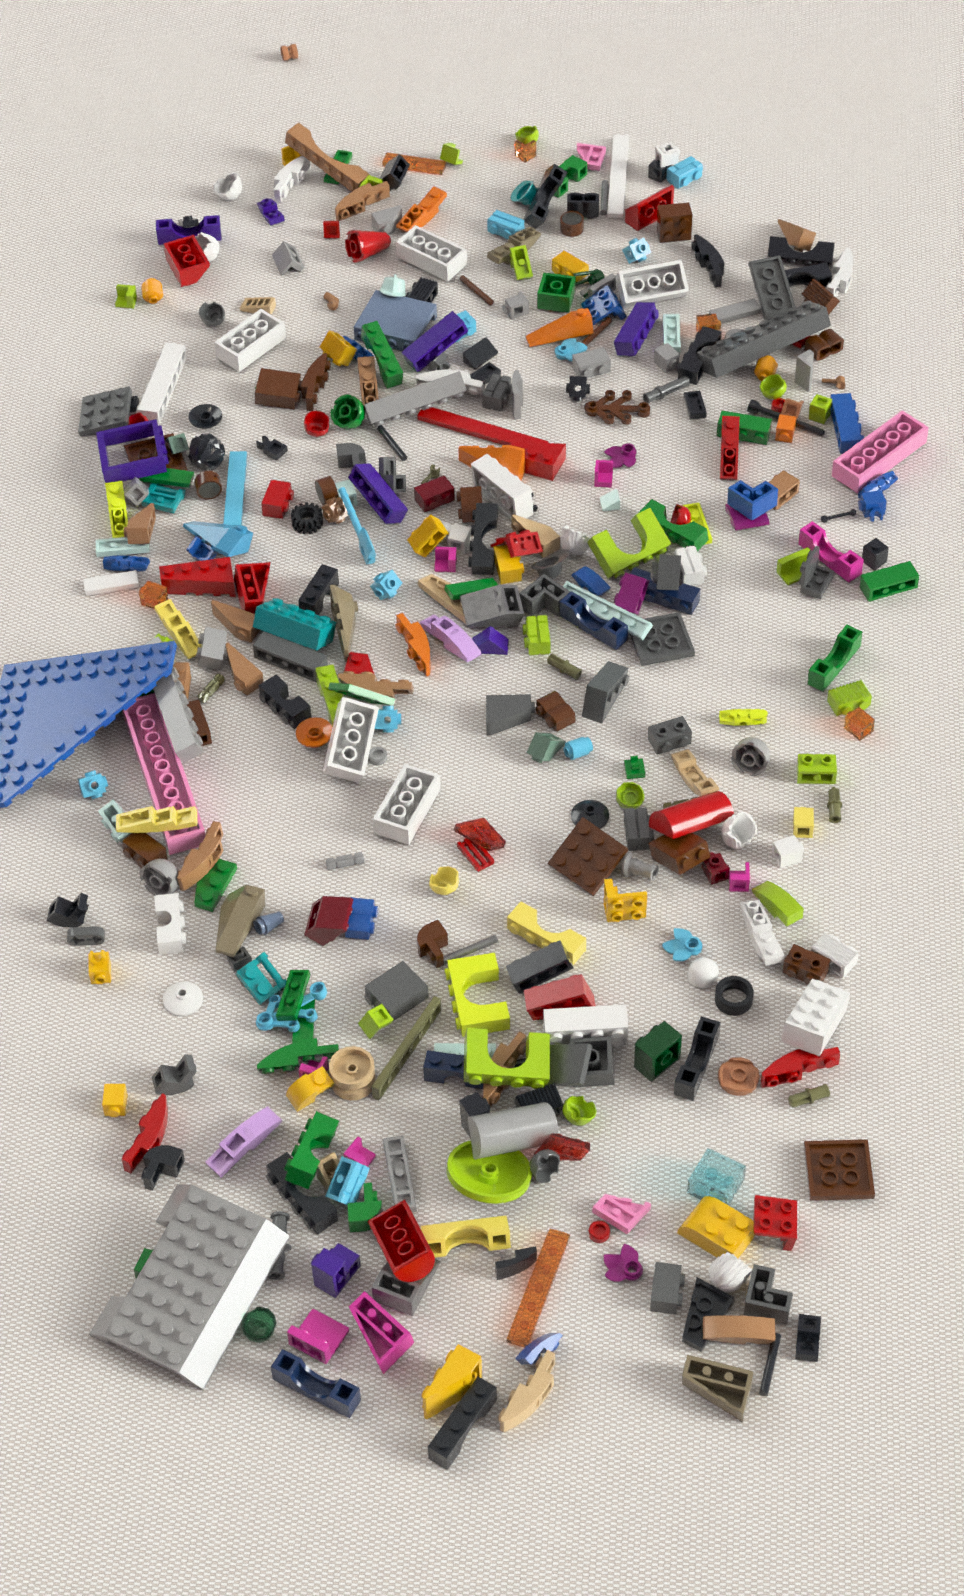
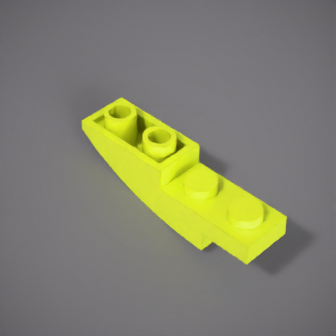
(116, 508)

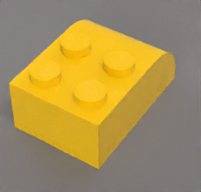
(717, 1228)

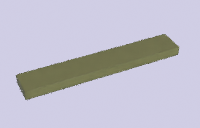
(406, 1048)

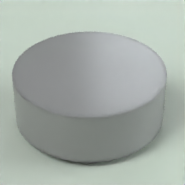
(377, 756)

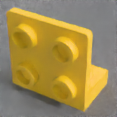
(623, 906)

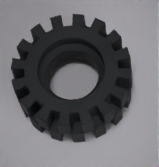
(307, 511)

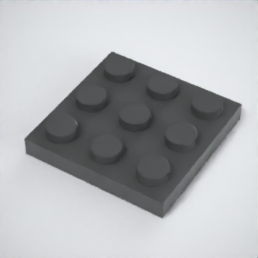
(105, 411)
(665, 640)

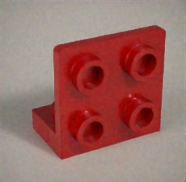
(521, 544)
(776, 1219)

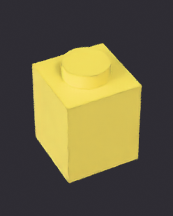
(803, 822)

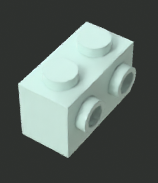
(109, 814)

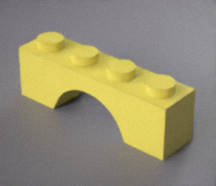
(523, 922)
(488, 1232)

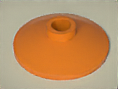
(314, 732)

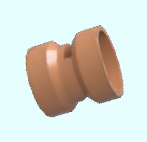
(289, 52)

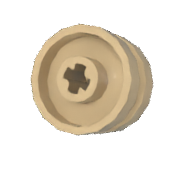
(352, 1073)

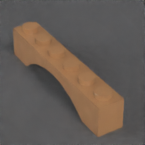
(301, 140)

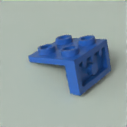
(603, 304)

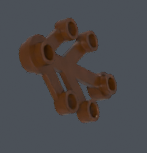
(596, 408)

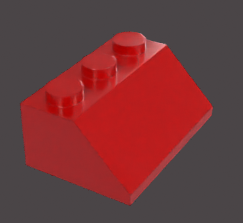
(645, 211)
(186, 260)

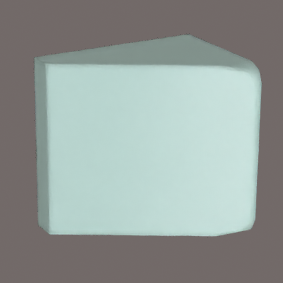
(610, 501)

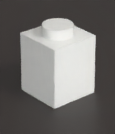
(787, 851)

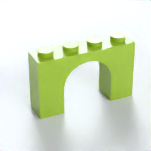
(615, 561)
(481, 1069)

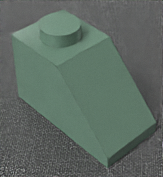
(544, 746)

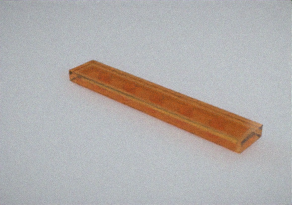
(538, 1288)

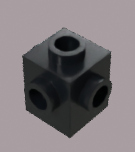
(578, 381)

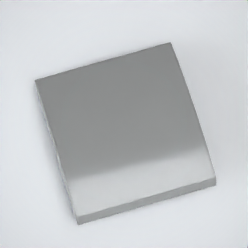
(517, 394)

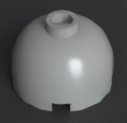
(750, 756)
(160, 877)

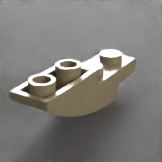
(524, 237)

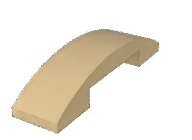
(692, 774)

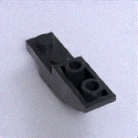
(709, 258)

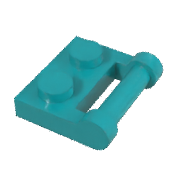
(164, 498)
(257, 983)

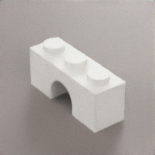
(170, 937)

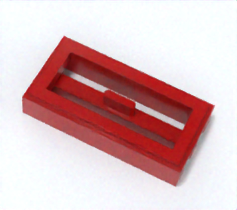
(462, 847)

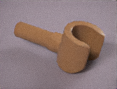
(839, 381)

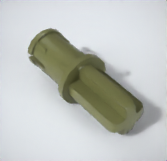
(564, 666)
(834, 805)
(809, 1096)

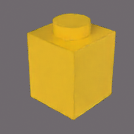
(114, 1100)

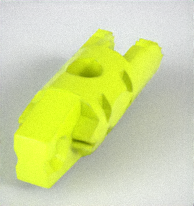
(743, 717)

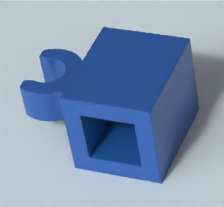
(872, 504)

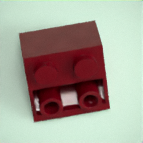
(328, 919)

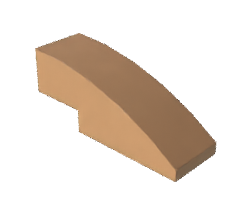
(739, 1329)

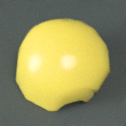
(444, 881)

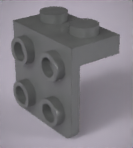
(814, 577)

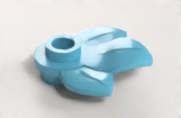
(569, 348)
(682, 945)

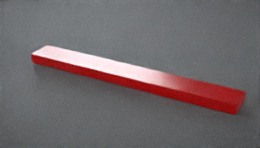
(473, 427)

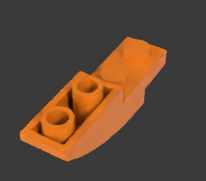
(424, 211)
(417, 642)

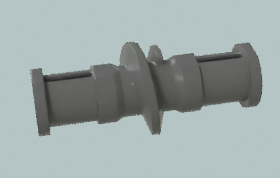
(280, 1220)

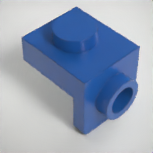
(200, 550)

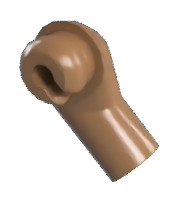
(333, 301)

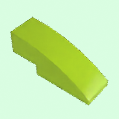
(778, 902)

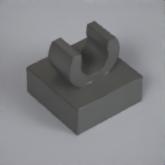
(439, 363)

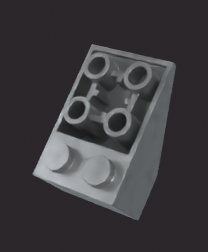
(493, 607)
(400, 1294)

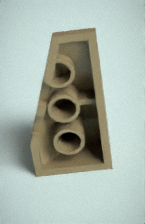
(343, 612)
(237, 918)

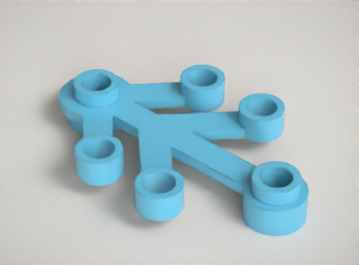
(268, 1020)

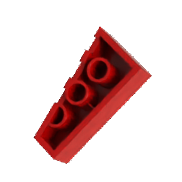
(199, 577)

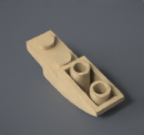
(528, 1398)

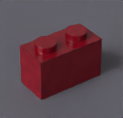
(434, 493)

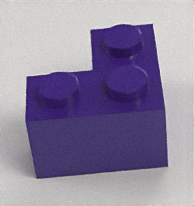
(334, 1269)

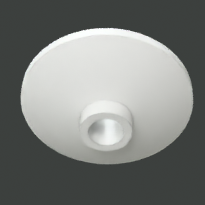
(185, 1004)

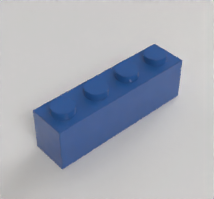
(845, 421)

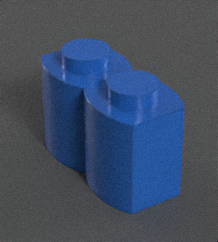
(361, 919)

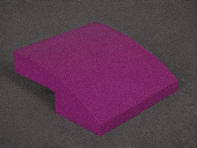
(741, 522)

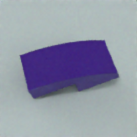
(270, 211)

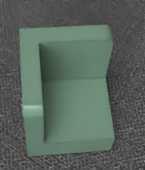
(177, 443)

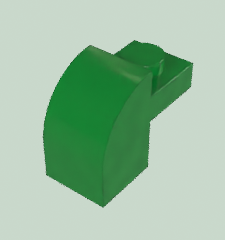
(361, 1212)

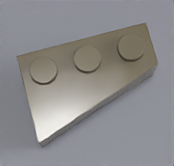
(719, 1384)

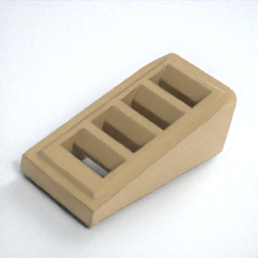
(265, 303)

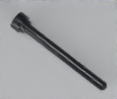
(755, 407)

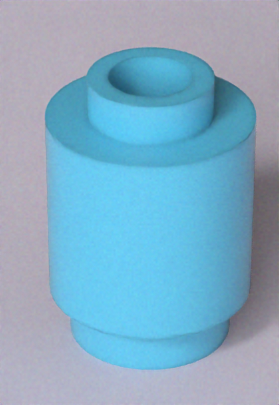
(578, 748)

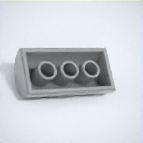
(511, 1129)

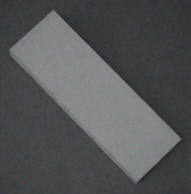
(737, 310)

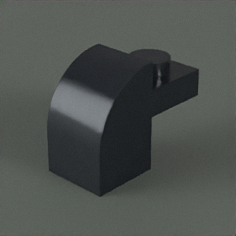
(68, 913)
(163, 1160)

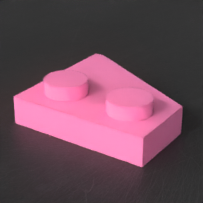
(592, 155)
(620, 1212)

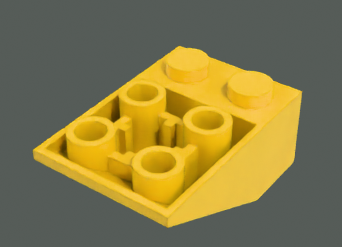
(451, 1380)

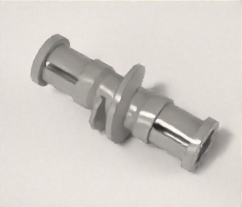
(633, 866)

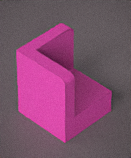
(603, 473)
(445, 559)
(740, 880)
(312, 1066)
(358, 1153)

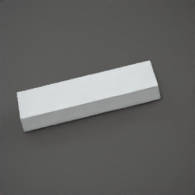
(111, 583)

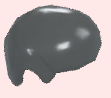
(212, 314)
(544, 1164)

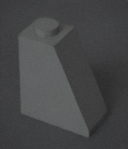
(507, 711)

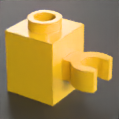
(99, 967)

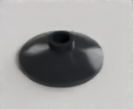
(205, 416)
(592, 811)

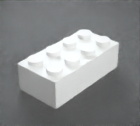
(431, 253)
(652, 283)
(250, 340)
(502, 487)
(350, 740)
(406, 804)
(815, 1017)
(586, 1023)

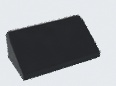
(479, 353)

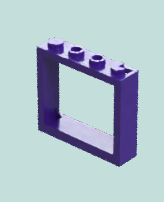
(138, 468)

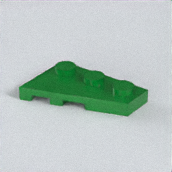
(213, 885)

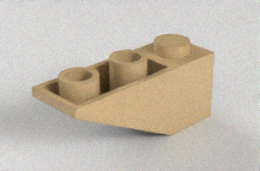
(548, 537)

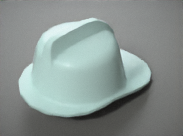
(393, 286)

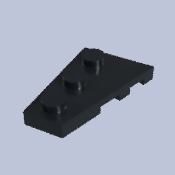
(705, 1301)

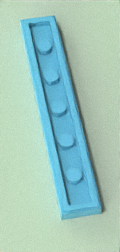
(235, 488)

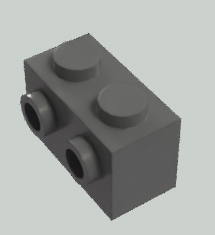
(669, 735)

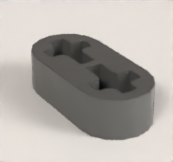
(85, 936)

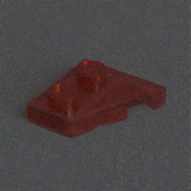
(481, 833)
(566, 1147)

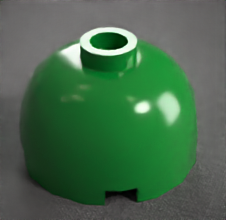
(348, 412)

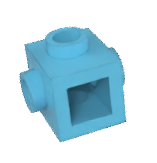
(636, 250)
(386, 584)
(387, 726)
(85, 784)

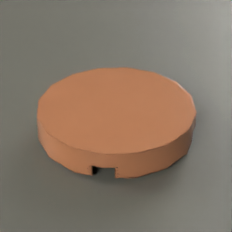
(738, 1076)

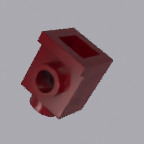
(715, 865)

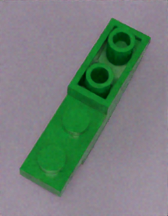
(287, 1056)

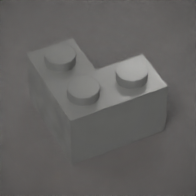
(541, 594)
(763, 1299)

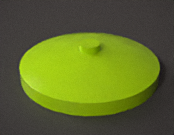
(489, 1178)

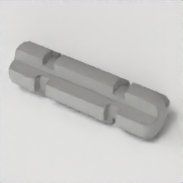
(345, 860)

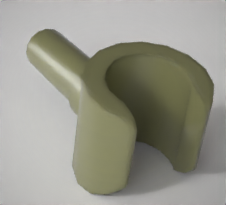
(433, 474)

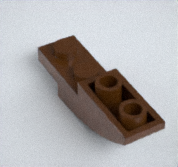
(314, 380)

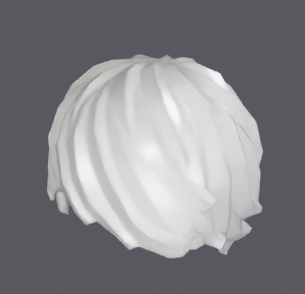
(229, 187)
(209, 245)
(574, 541)
(738, 830)
(728, 1272)

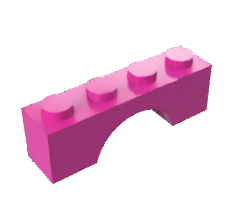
(846, 565)

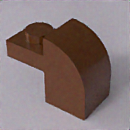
(430, 940)

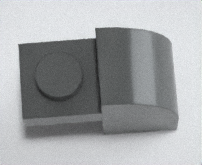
(350, 454)
(387, 471)
(175, 1079)

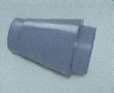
(266, 923)

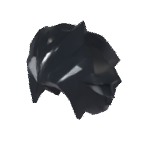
(206, 452)

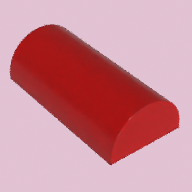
(692, 815)
(403, 1243)

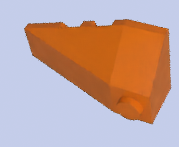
(568, 326)
(508, 456)

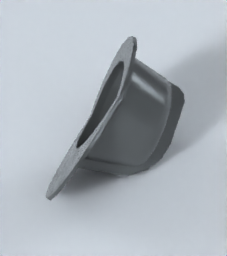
(551, 564)

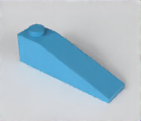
(224, 538)

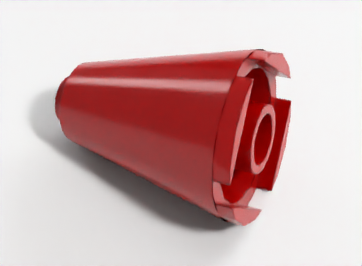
(365, 244)

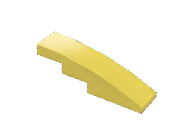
(178, 628)
(152, 820)

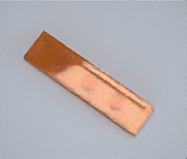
(419, 164)

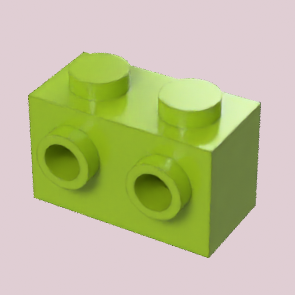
(816, 769)

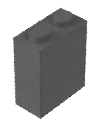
(397, 990)

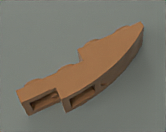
(359, 198)
(367, 379)
(369, 681)
(201, 861)
(505, 1057)

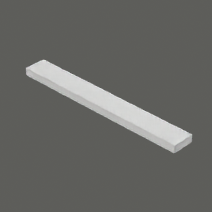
(618, 176)

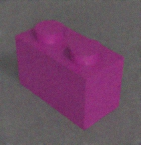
(631, 593)

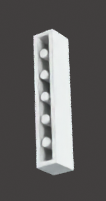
(162, 381)

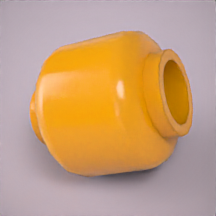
(152, 290)
(765, 367)

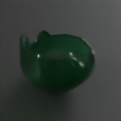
(259, 1324)

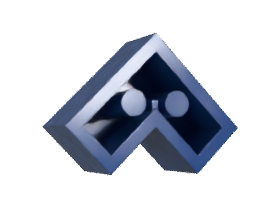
(752, 501)

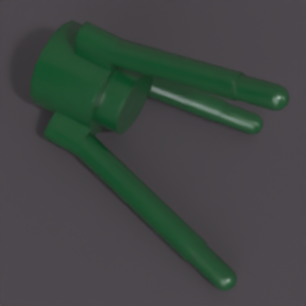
(595, 276)

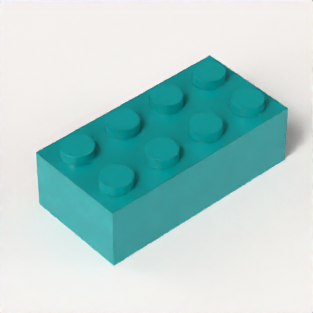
(294, 624)

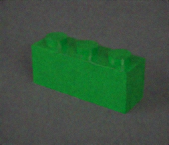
(751, 428)
(889, 581)

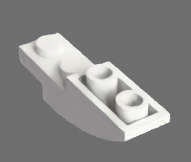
(291, 174)
(842, 273)
(473, 386)
(761, 933)

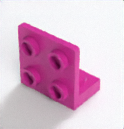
(318, 1336)

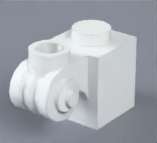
(458, 536)

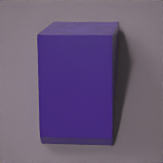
(491, 642)

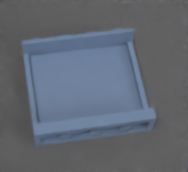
(399, 318)

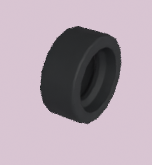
(732, 1008)

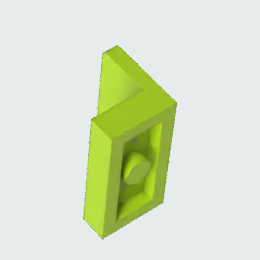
(789, 566)

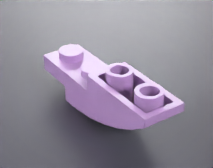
(452, 635)
(242, 1139)

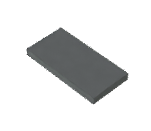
(771, 286)

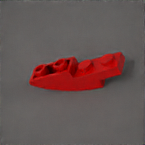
(729, 448)
(790, 1066)
(152, 1131)

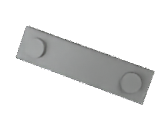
(399, 1171)

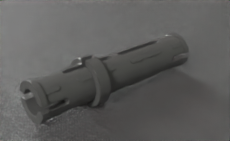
(661, 391)

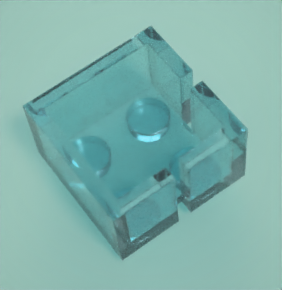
(716, 1177)

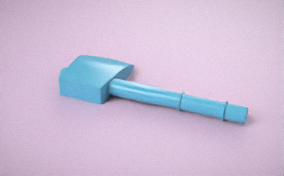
(365, 544)

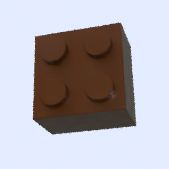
(674, 222)

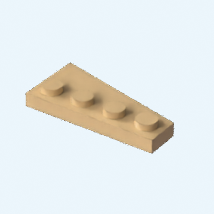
(435, 587)

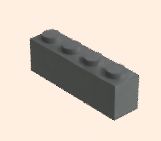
(288, 655)

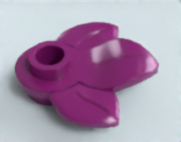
(622, 455)
(621, 1264)

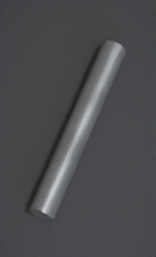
(604, 193)
(471, 948)

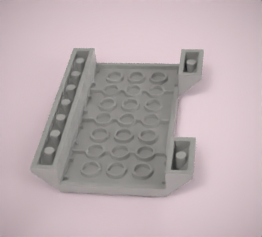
(194, 1284)

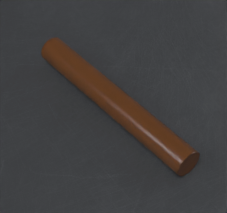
(476, 290)
(597, 331)

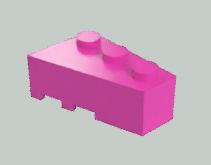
(382, 1332)

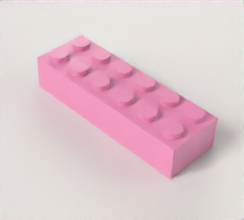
(880, 451)

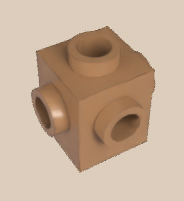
(334, 510)

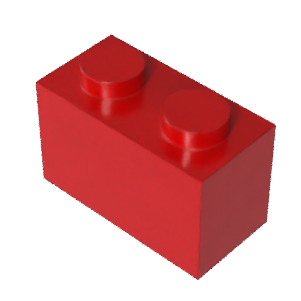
(277, 499)

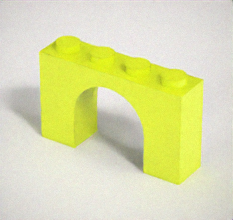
(466, 973)

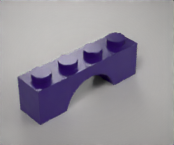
(168, 230)

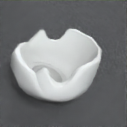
(702, 972)

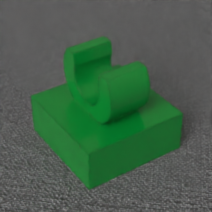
(634, 768)

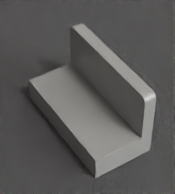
(286, 257)
(592, 289)
(804, 370)

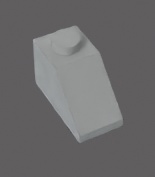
(386, 219)

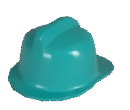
(524, 192)

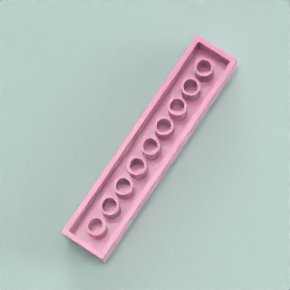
(162, 769)

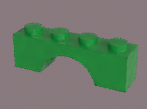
(388, 365)
(684, 535)
(844, 648)
(304, 1164)

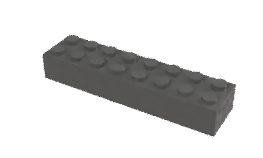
(763, 338)

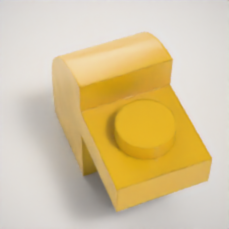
(307, 1087)

